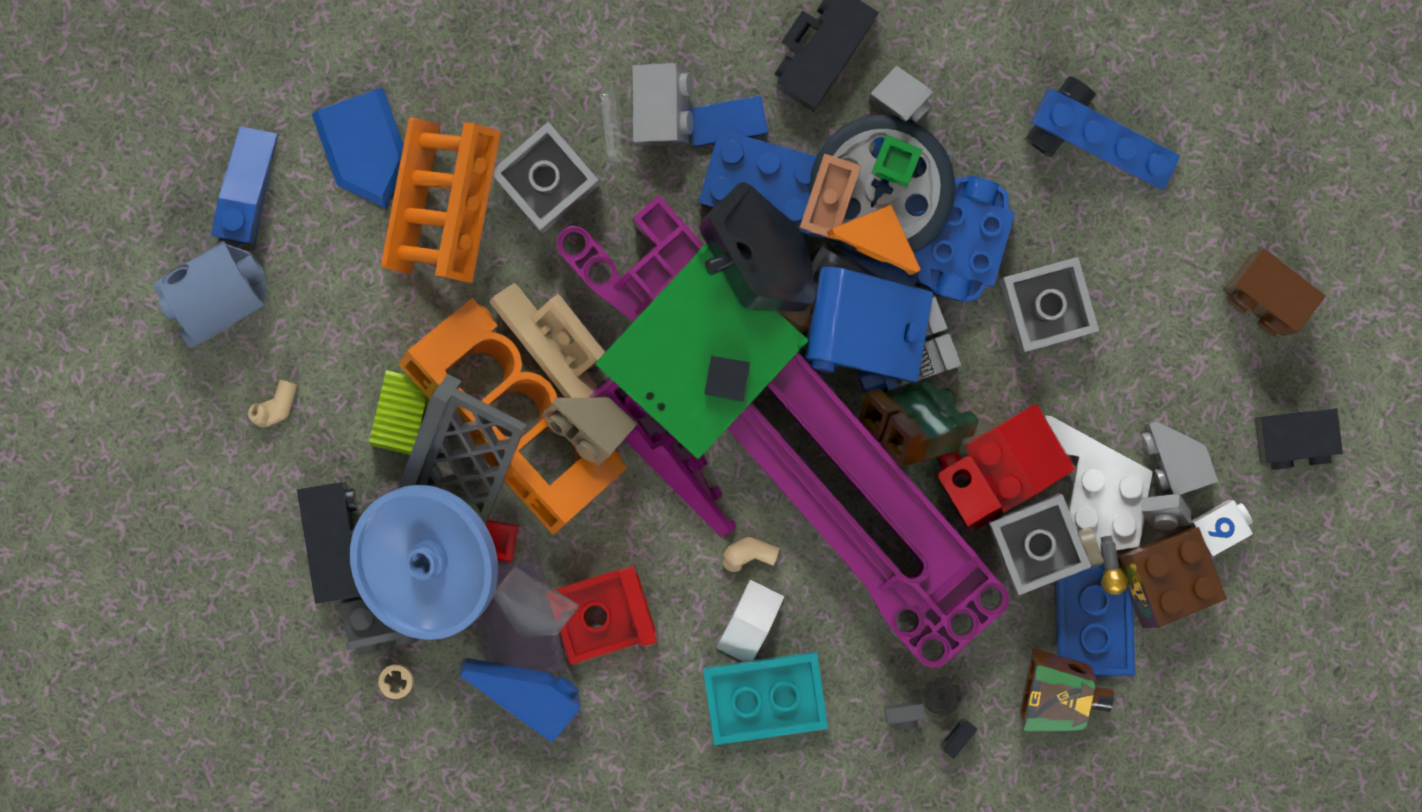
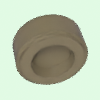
(1091, 546)

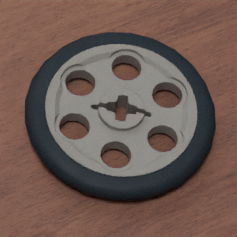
(935, 185)

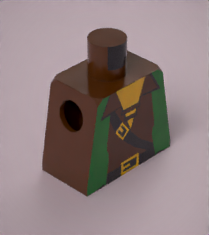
(1060, 694)

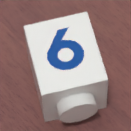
(1223, 526)

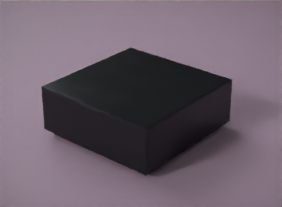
(727, 378)
(958, 737)

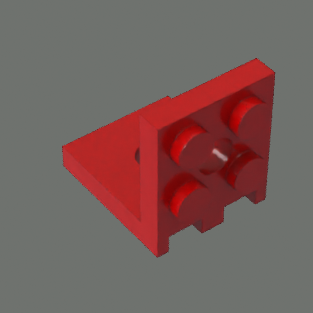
(626, 610)

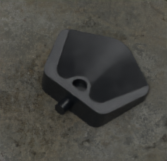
(759, 252)

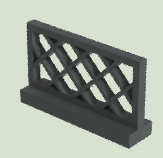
(433, 439)

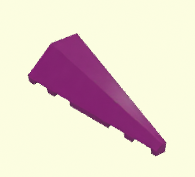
(669, 459)

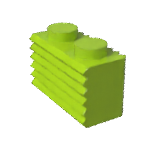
(398, 414)

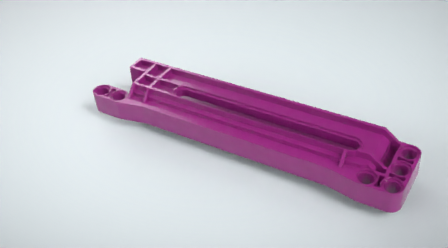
(948, 570)

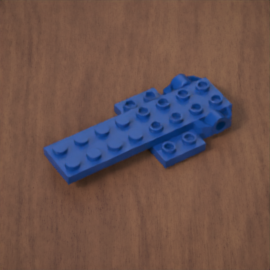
(952, 265)

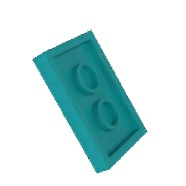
(765, 698)

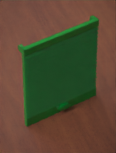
(672, 349)

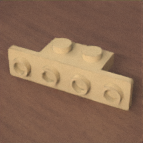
(552, 338)

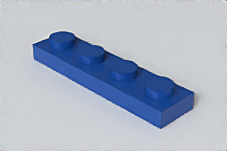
(1105, 139)

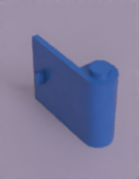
(867, 324)

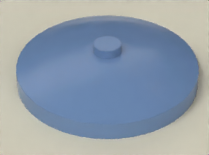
(423, 562)

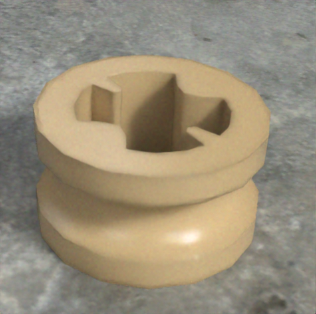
(406, 674)

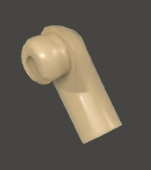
(276, 408)
(747, 550)

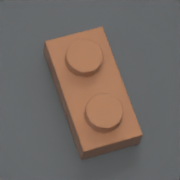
(830, 195)

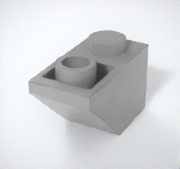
(902, 96)
(1181, 460)

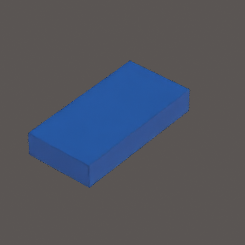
(736, 116)

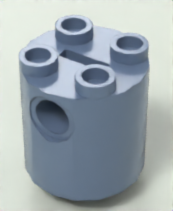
(212, 292)

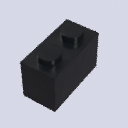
(1298, 436)

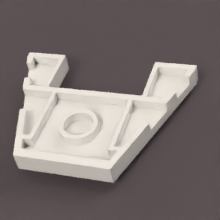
(1105, 488)

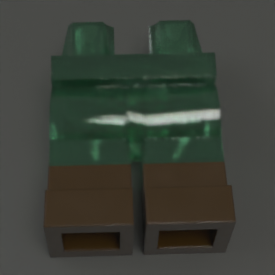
(919, 420)

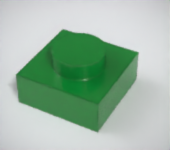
(896, 161)

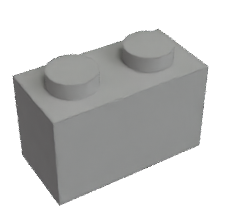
(662, 104)

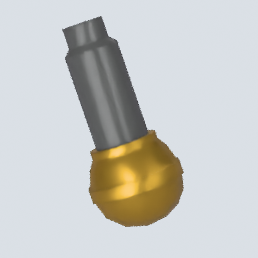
(1113, 579)

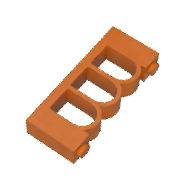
(470, 332)

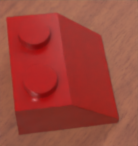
(1020, 457)

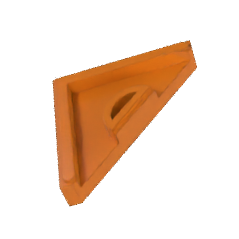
(879, 237)

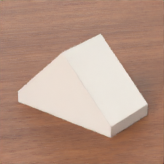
(750, 622)

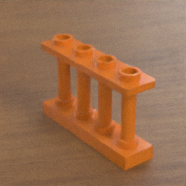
(466, 205)

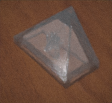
(532, 605)

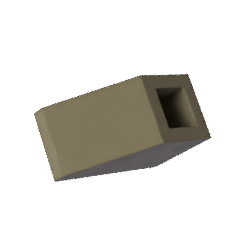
(590, 424)

